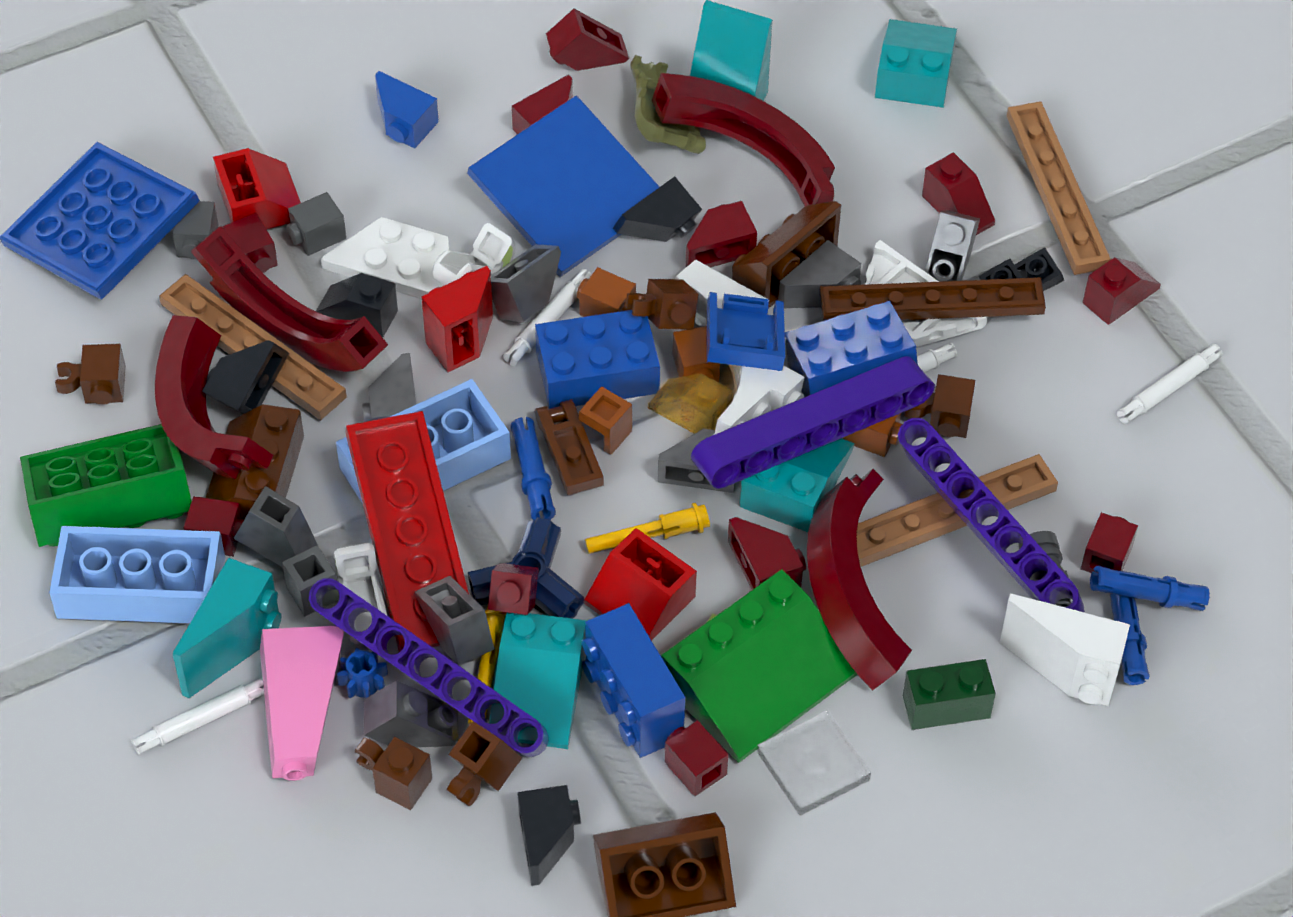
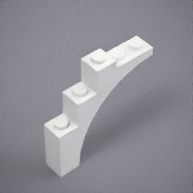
(755, 388)

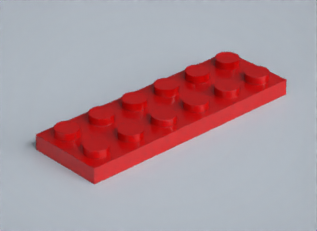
(404, 514)

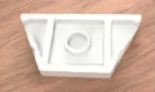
(392, 254)
(891, 267)

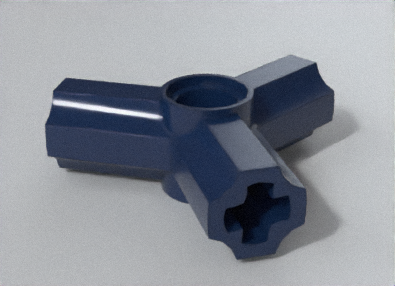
(536, 550)

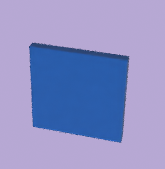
(564, 182)
(99, 220)

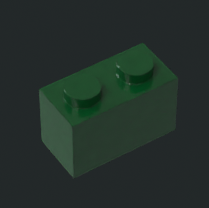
(948, 694)

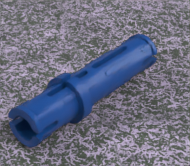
(535, 481)
(1164, 590)
(1133, 657)

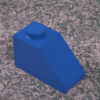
(405, 110)

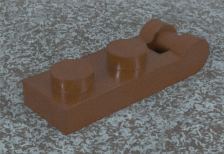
(569, 447)

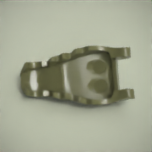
(646, 116)

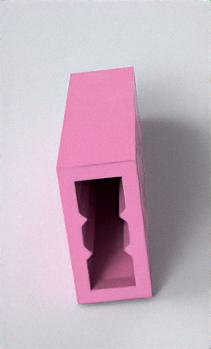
(298, 687)

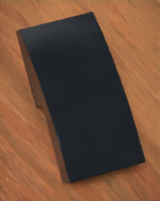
(1034, 266)

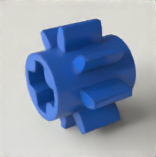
(362, 673)

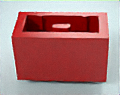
(257, 185)
(459, 318)
(646, 578)

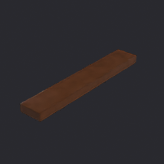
(940, 298)

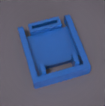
(745, 332)

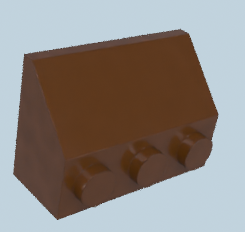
(787, 248)
(278, 432)
(666, 868)

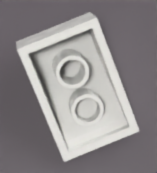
(1066, 646)

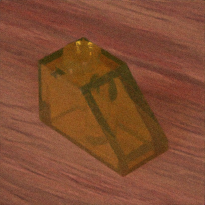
(692, 401)

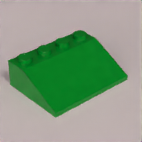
(105, 483)
(758, 666)

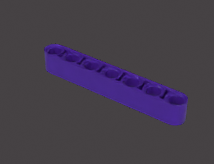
(812, 422)
(980, 506)
(412, 656)

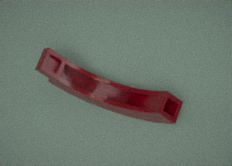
(752, 122)
(313, 336)
(182, 405)
(840, 587)

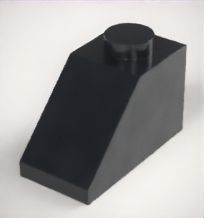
(661, 214)
(362, 297)
(246, 376)
(546, 827)

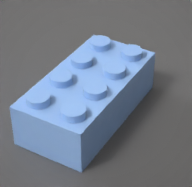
(462, 432)
(134, 573)

